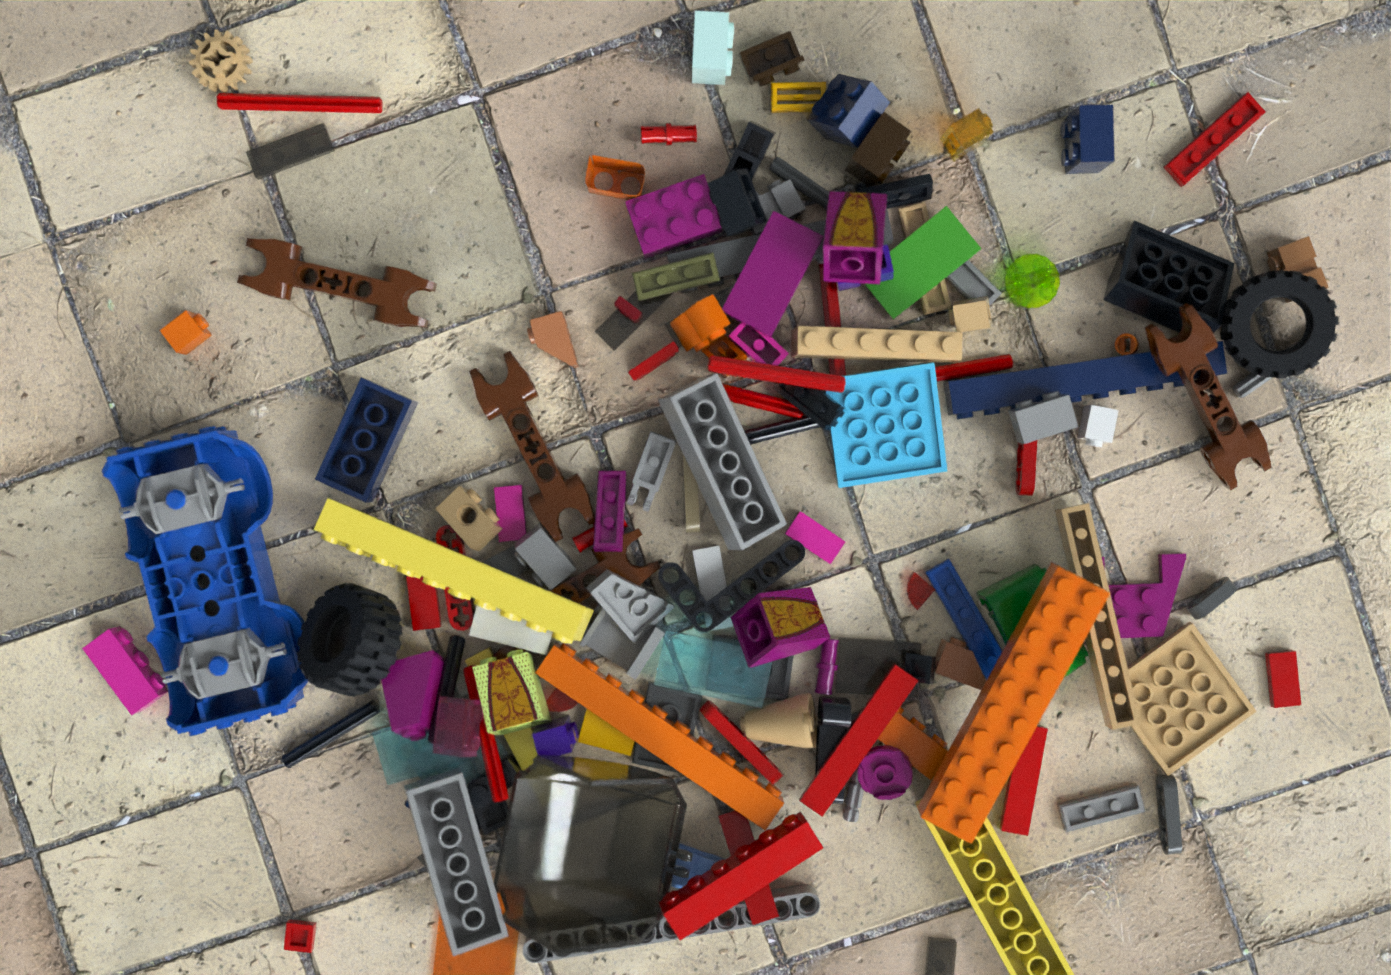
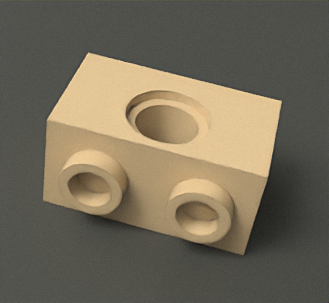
(455, 512)

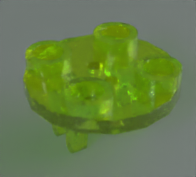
(1019, 283)

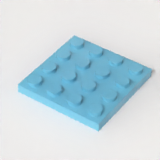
(888, 426)

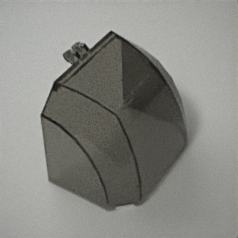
(589, 852)

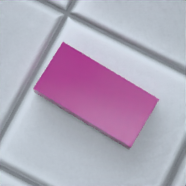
(511, 511)
(815, 537)

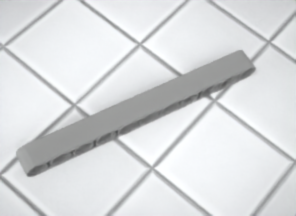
(739, 920)

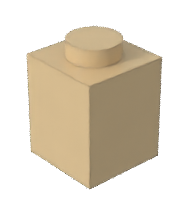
(971, 314)

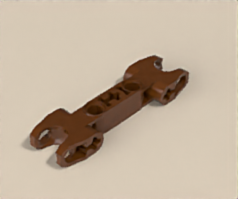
(286, 271)
(1187, 355)
(510, 401)
(613, 561)

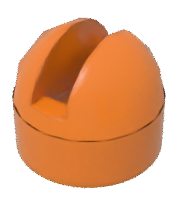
(1120, 344)

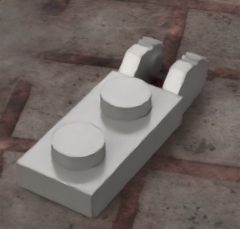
(652, 467)

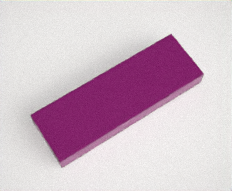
(610, 511)

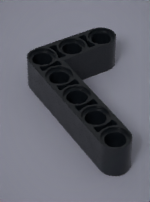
(733, 590)

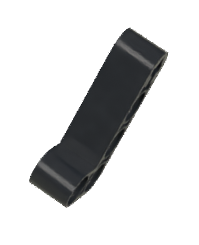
(832, 724)

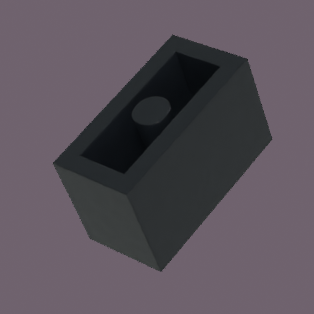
(736, 202)

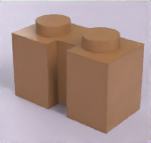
(1297, 257)

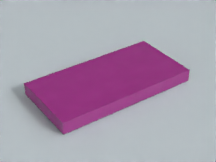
(772, 273)

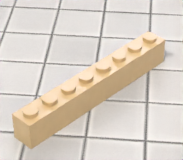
(1103, 639)

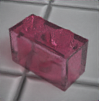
(458, 727)

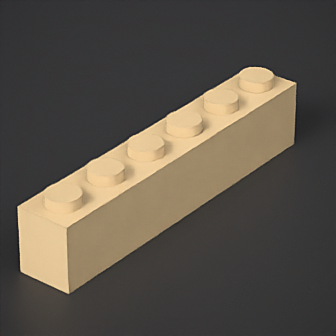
(876, 344)

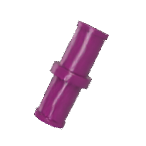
(826, 667)

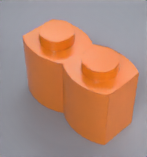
(700, 323)

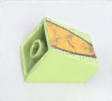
(511, 693)

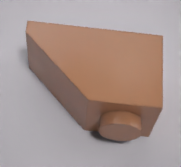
(553, 337)
(958, 663)

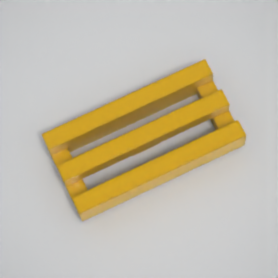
(786, 86)

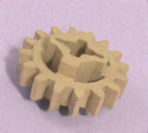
(211, 53)

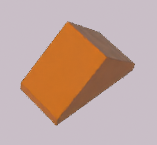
(724, 348)

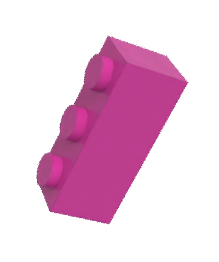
(125, 669)

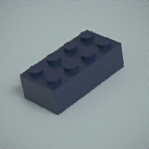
(366, 440)

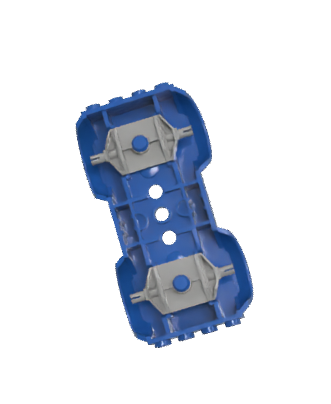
(216, 496)

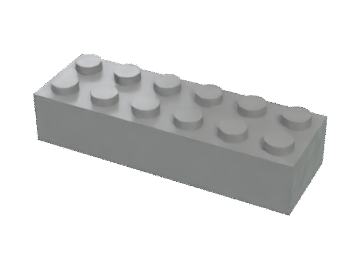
(722, 462)
(456, 861)

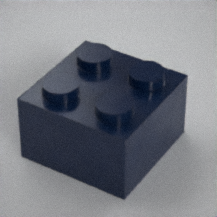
(848, 110)
(1088, 139)

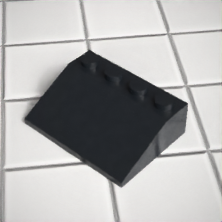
(1163, 273)

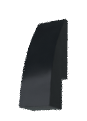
(751, 149)

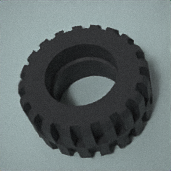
(1307, 351)
(349, 640)

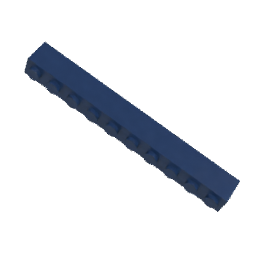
(1074, 379)

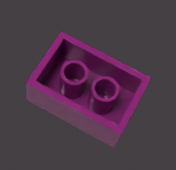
(673, 216)

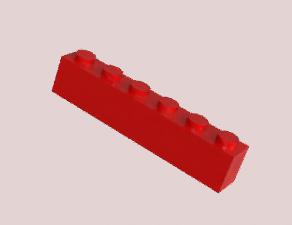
(740, 875)

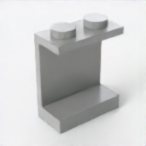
(611, 642)

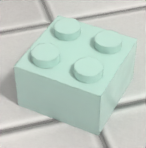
(711, 39)

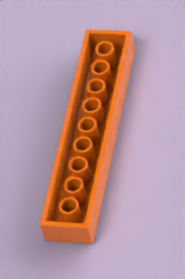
(1012, 702)

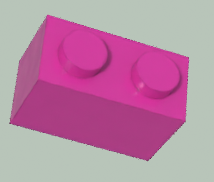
(757, 346)

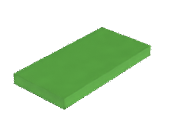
(924, 261)

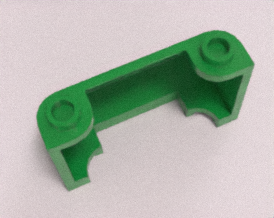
(1009, 599)

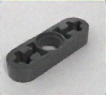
(1168, 814)

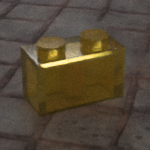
(967, 134)

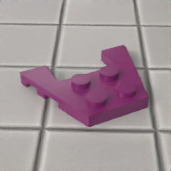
(1146, 607)

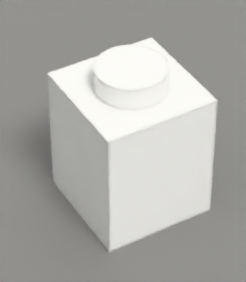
(1097, 425)

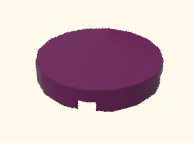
(885, 772)

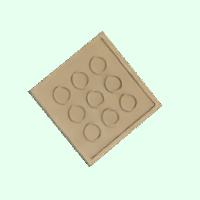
(1184, 698)

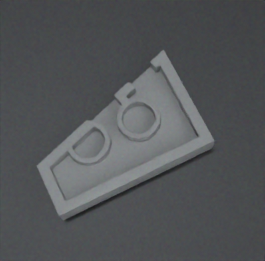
(629, 604)

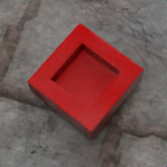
(300, 936)

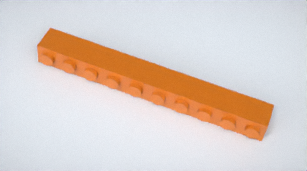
(660, 735)

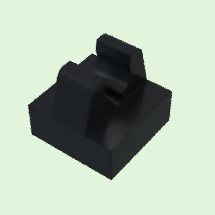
(921, 667)

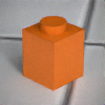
(186, 332)

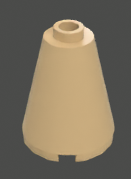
(783, 722)

